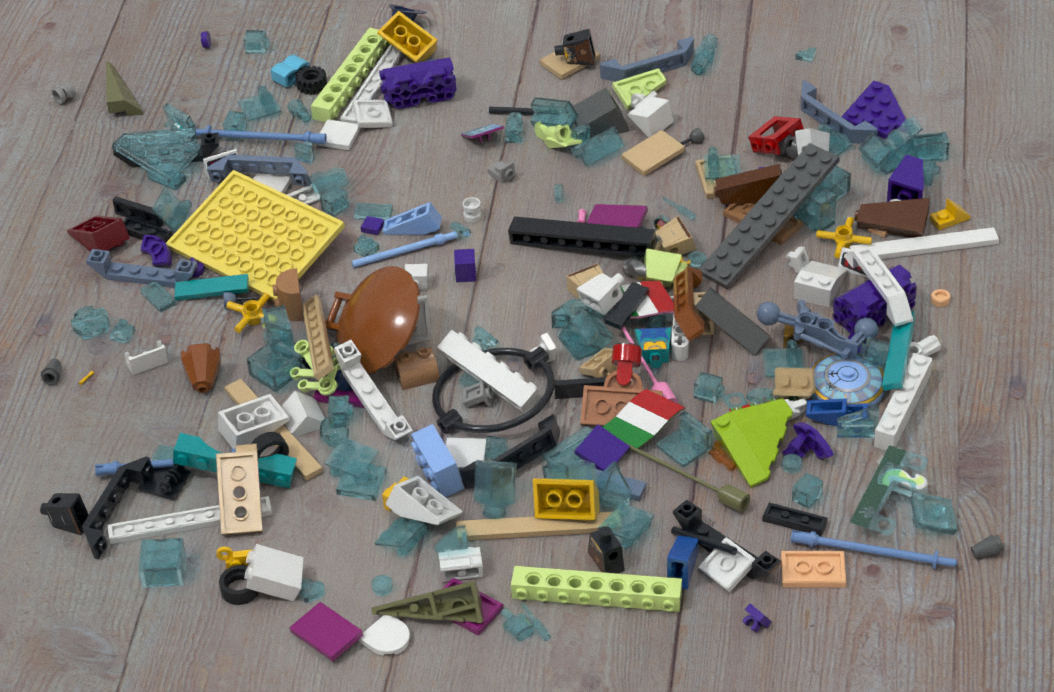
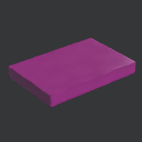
(618, 215)
(490, 607)
(326, 631)

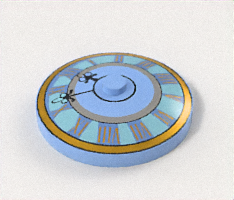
(848, 379)

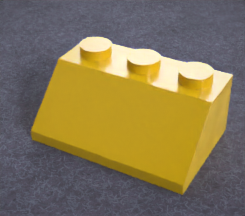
(408, 37)
(566, 499)

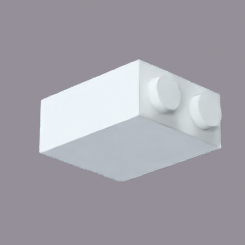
(274, 572)

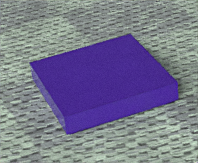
(601, 448)

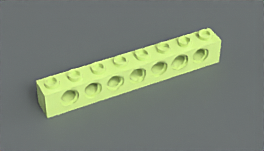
(349, 76)
(596, 588)

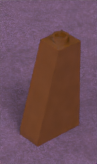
(746, 186)
(895, 217)

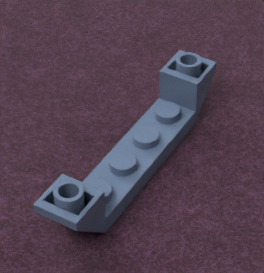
(614, 72)
(824, 115)
(259, 164)
(101, 263)

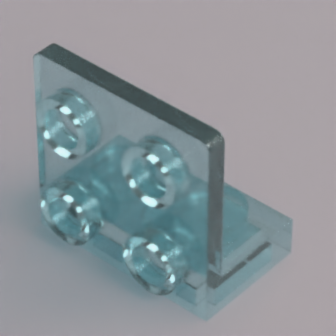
(688, 441)

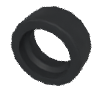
(269, 439)
(235, 597)

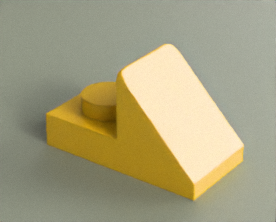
(949, 216)

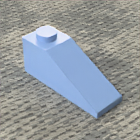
(414, 222)

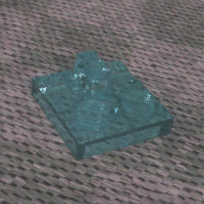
(366, 486)
(933, 513)

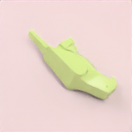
(555, 136)

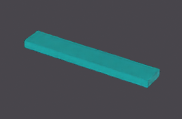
(898, 355)

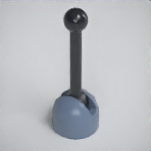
(228, 296)

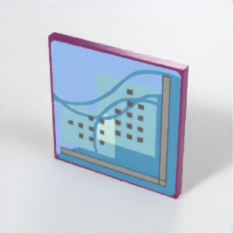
(482, 131)

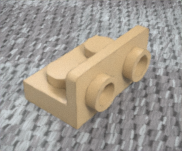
(599, 364)
(794, 382)

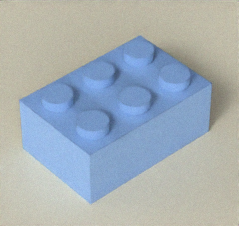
(436, 460)

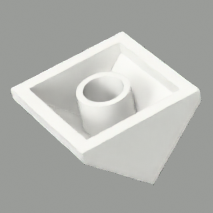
(652, 115)
(303, 414)

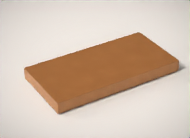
(738, 211)

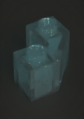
(577, 471)

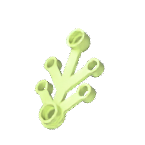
(326, 384)

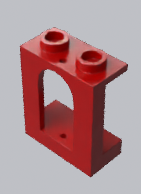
(782, 127)

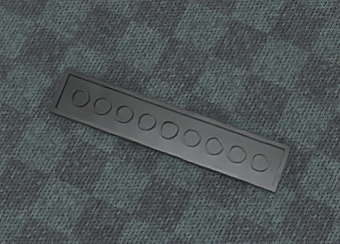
(768, 215)

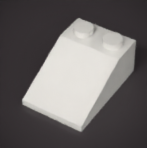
(818, 283)
(249, 420)
(421, 502)

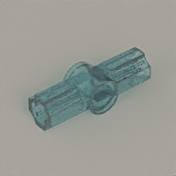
(704, 54)

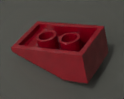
(100, 233)

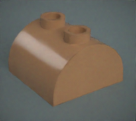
(289, 294)
(416, 368)

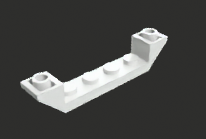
(897, 303)
(378, 408)

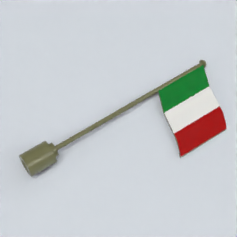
(644, 419)

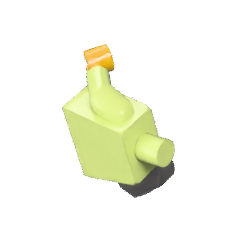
(657, 267)

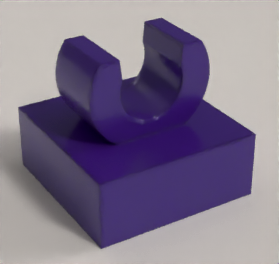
(796, 445)
(757, 617)

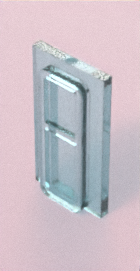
(565, 450)

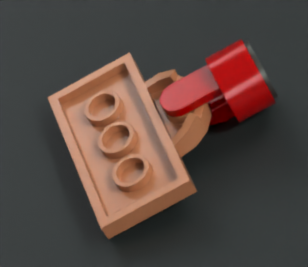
(604, 403)

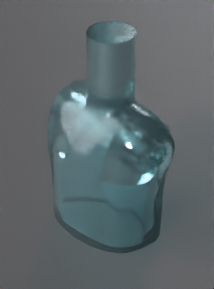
(517, 625)

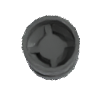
(788, 146)

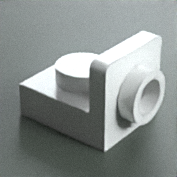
(548, 345)

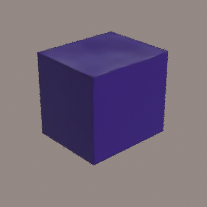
(465, 265)

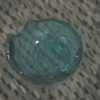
(332, 431)

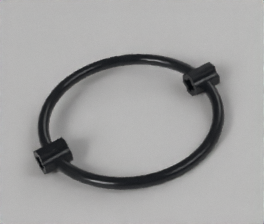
(452, 419)

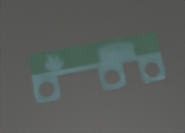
(884, 481)

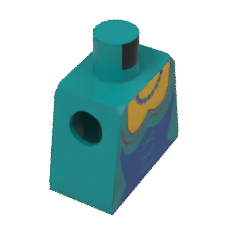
(654, 345)

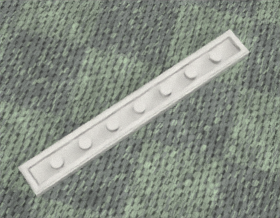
(372, 84)
(933, 243)
(175, 522)

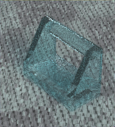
(453, 540)

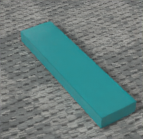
(211, 287)

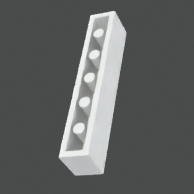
(485, 368)
(903, 402)

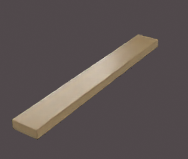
(317, 337)
(306, 464)
(529, 527)

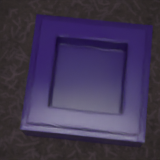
(372, 225)

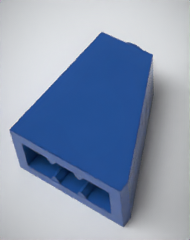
(682, 559)

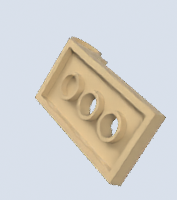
(234, 472)

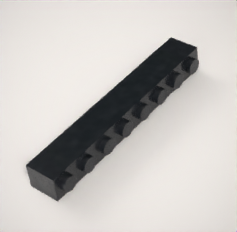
(581, 236)

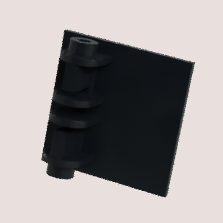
(166, 481)

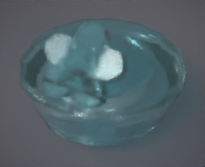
(495, 511)

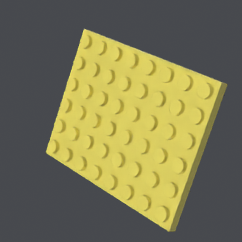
(254, 233)

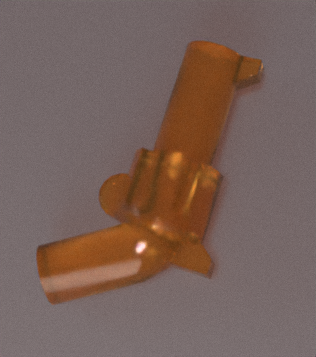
(720, 456)

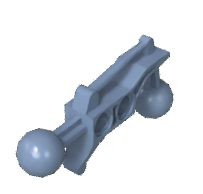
(819, 329)

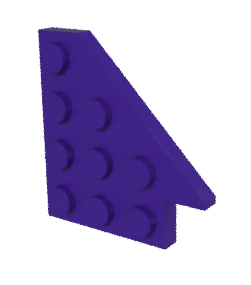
(877, 107)

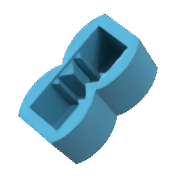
(285, 71)

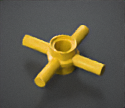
(844, 237)
(250, 311)

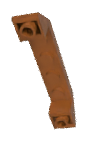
(688, 320)

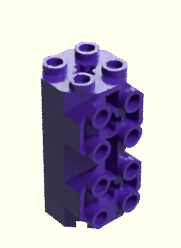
(409, 83)
(867, 302)

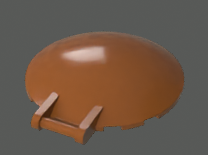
(377, 316)

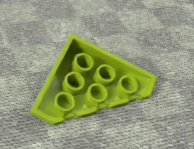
(752, 437)

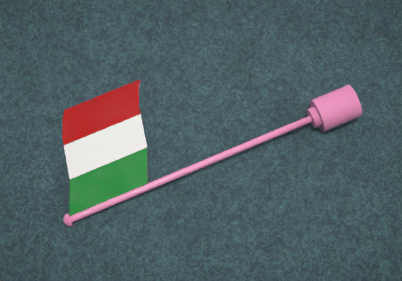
(655, 303)

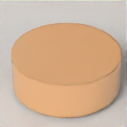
(940, 298)

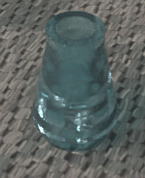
(299, 110)

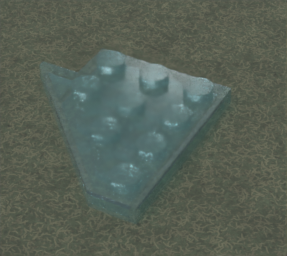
(159, 151)

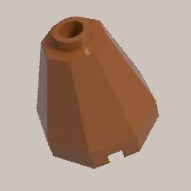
(201, 366)

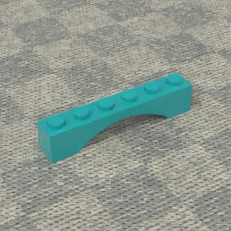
(195, 453)

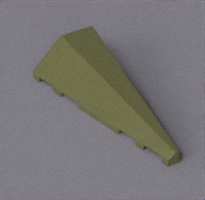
(118, 95)
(453, 603)

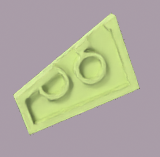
(640, 84)

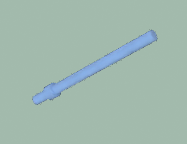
(438, 239)

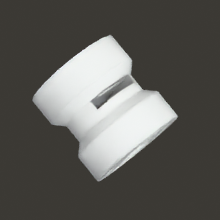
(472, 209)

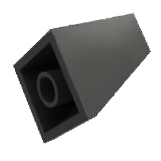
(600, 113)

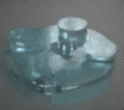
(99, 322)

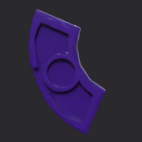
(157, 249)
(814, 440)

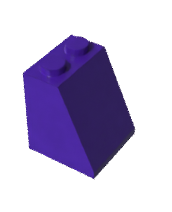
(907, 180)

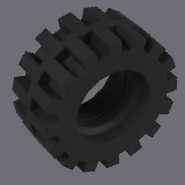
(311, 80)

